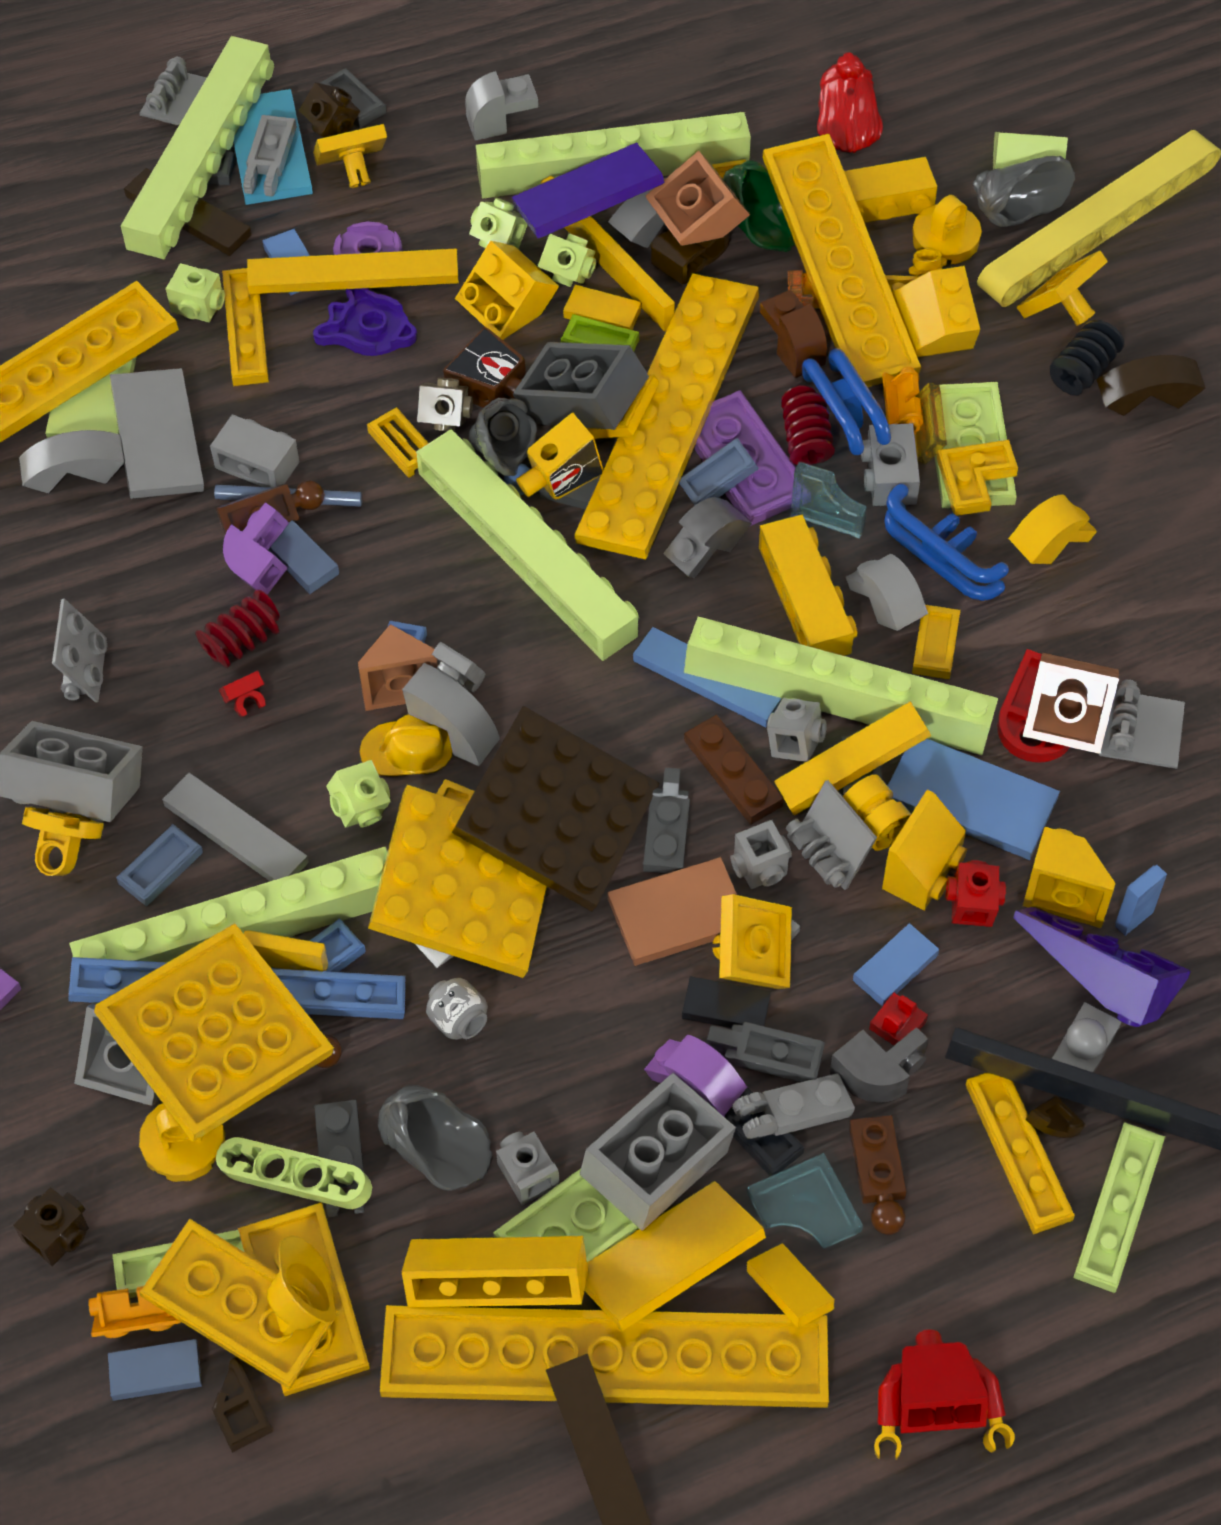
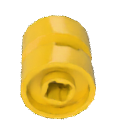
(877, 809)

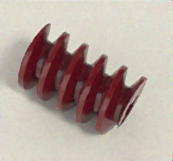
(807, 426)
(239, 628)

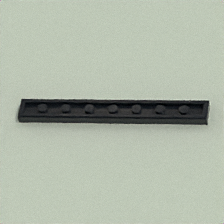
(1085, 1087)

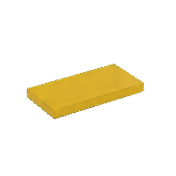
(670, 1255)
(225, 1300)
(341, 1348)

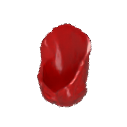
(849, 105)

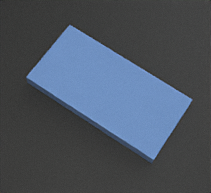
(981, 796)

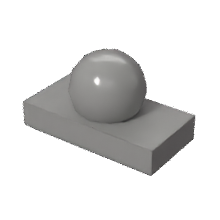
(1087, 1038)

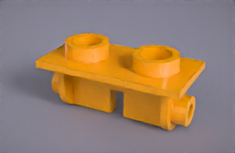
(901, 399)
(117, 1316)

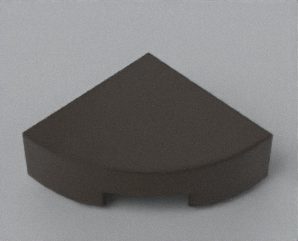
(1056, 1119)

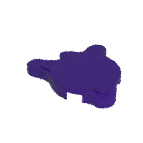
(366, 324)

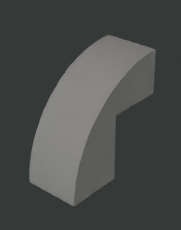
(637, 220)
(80, 453)
(448, 705)

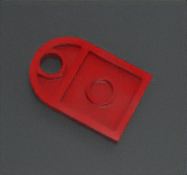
(1015, 712)

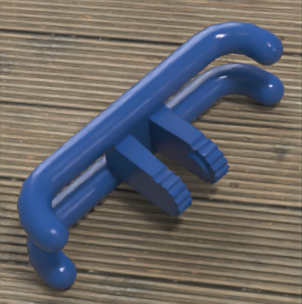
(846, 398)
(940, 554)

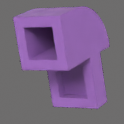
(248, 550)
(700, 1069)

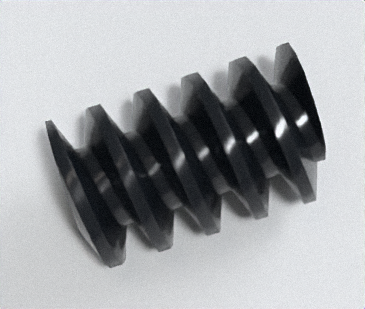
(1086, 357)

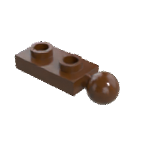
(308, 496)
(879, 1171)

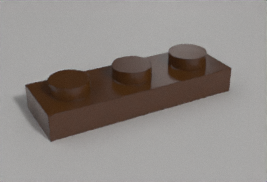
(733, 769)

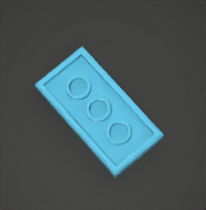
(295, 176)

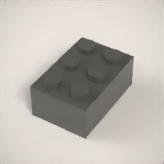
(584, 380)

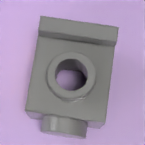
(531, 1178)

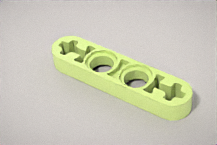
(294, 1170)

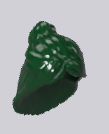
(766, 223)

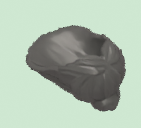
(1024, 189)
(504, 434)
(435, 1137)

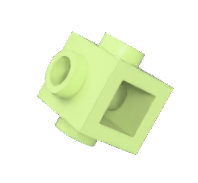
(497, 223)
(557, 255)
(195, 293)
(358, 794)

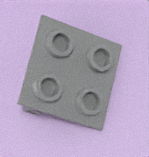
(172, 93)
(79, 654)
(1143, 728)
(832, 837)

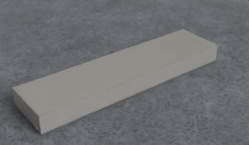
(234, 829)

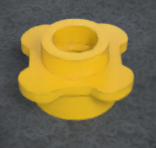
(925, 261)

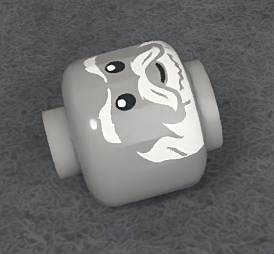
(457, 1009)

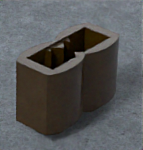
(684, 260)

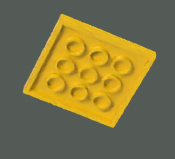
(453, 893)
(213, 1031)

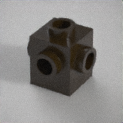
(329, 110)
(52, 1225)

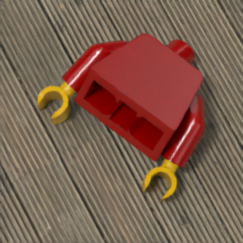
(939, 1390)

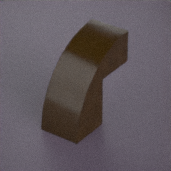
(1165, 377)

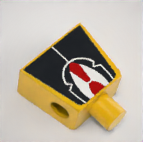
(562, 460)

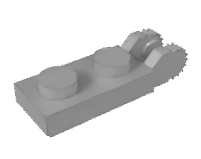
(269, 152)
(458, 667)
(795, 1106)

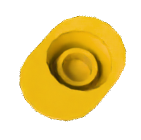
(406, 747)
(302, 1289)

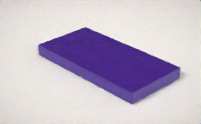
(588, 190)

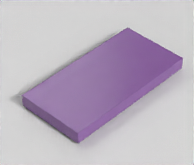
(768, 488)

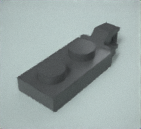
(667, 826)
(768, 1050)

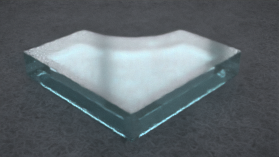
(824, 503)
(807, 1199)

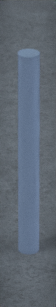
(339, 498)

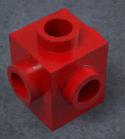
(975, 893)

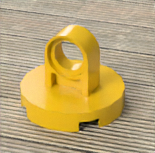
(948, 229)
(59, 831)
(172, 1152)

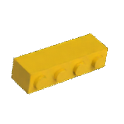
(893, 189)
(806, 586)
(495, 1271)

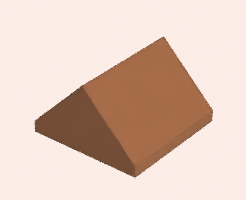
(390, 666)

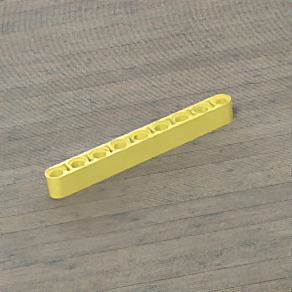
(1098, 218)

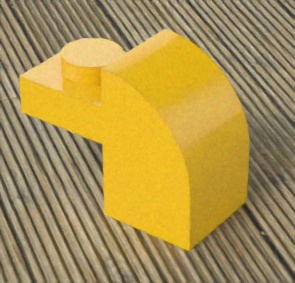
(1050, 528)

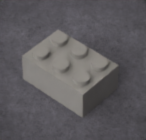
(70, 771)
(657, 1151)

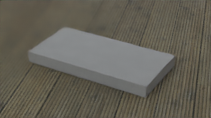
(156, 433)

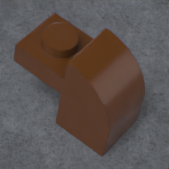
(797, 329)

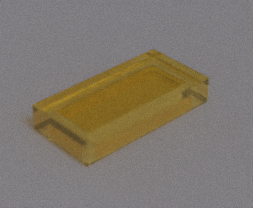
(932, 432)

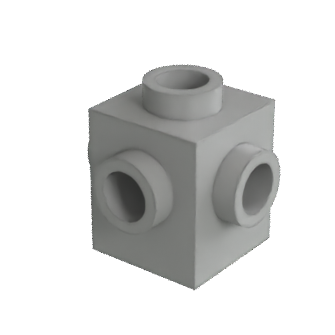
(795, 729)
(761, 855)

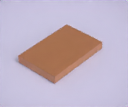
(671, 910)

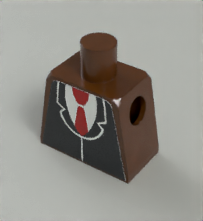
(487, 368)

